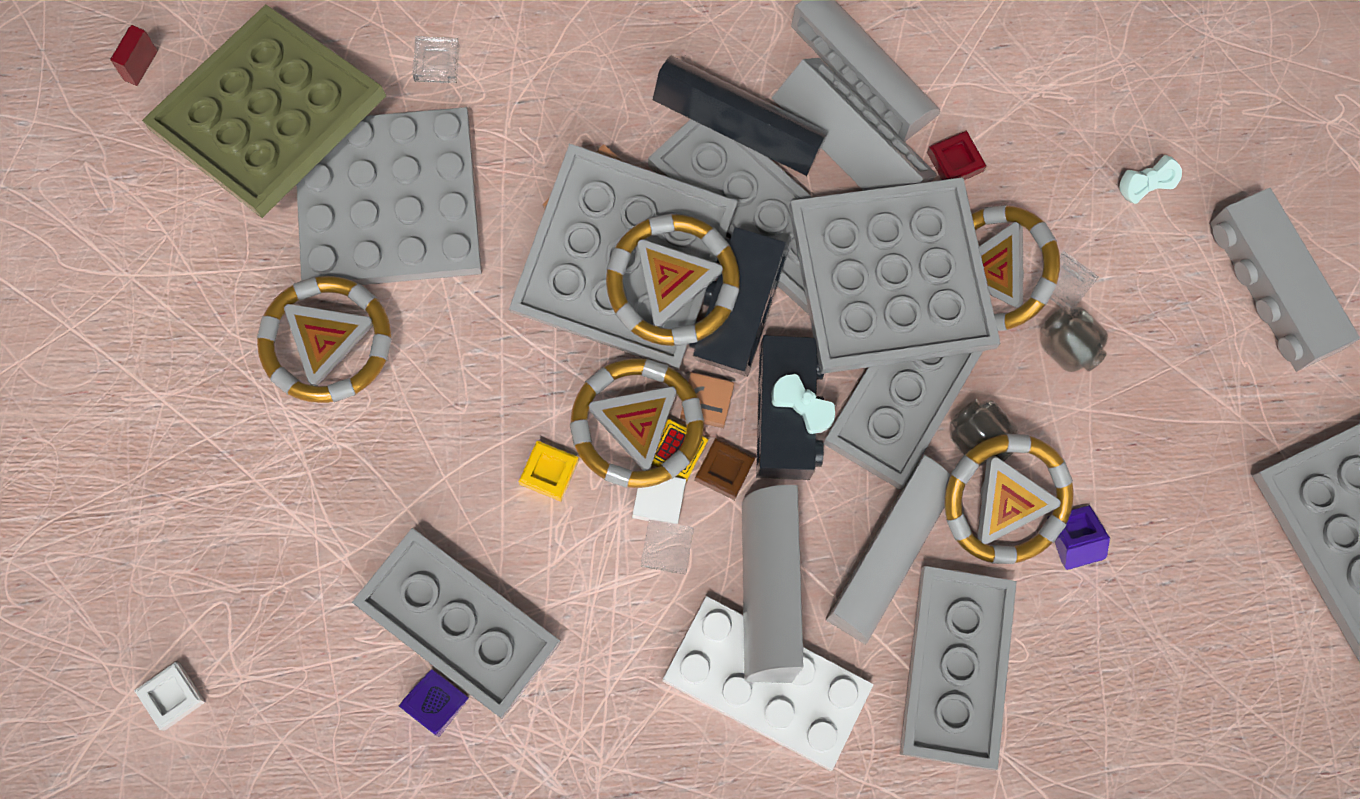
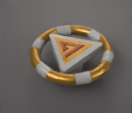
(1004, 262)
(673, 279)
(324, 339)
(636, 422)
(1009, 499)

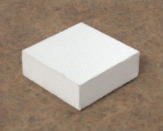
(660, 501)
(169, 696)

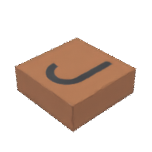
(714, 398)

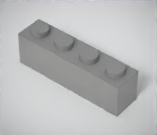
(1283, 280)

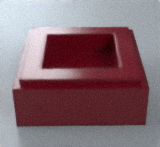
(133, 55)
(956, 157)

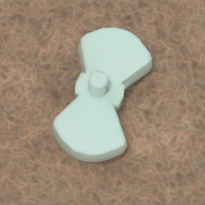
(1163, 175)
(816, 412)

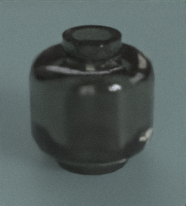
(1074, 339)
(978, 423)

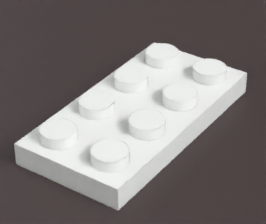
(805, 716)

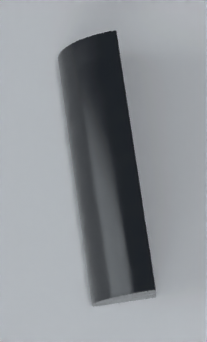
(738, 115)

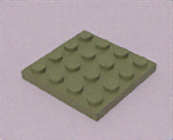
(264, 109)

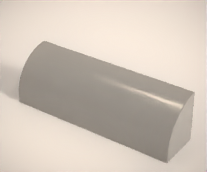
(863, 66)
(856, 134)
(891, 552)
(772, 585)

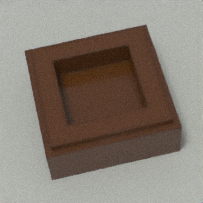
(724, 469)

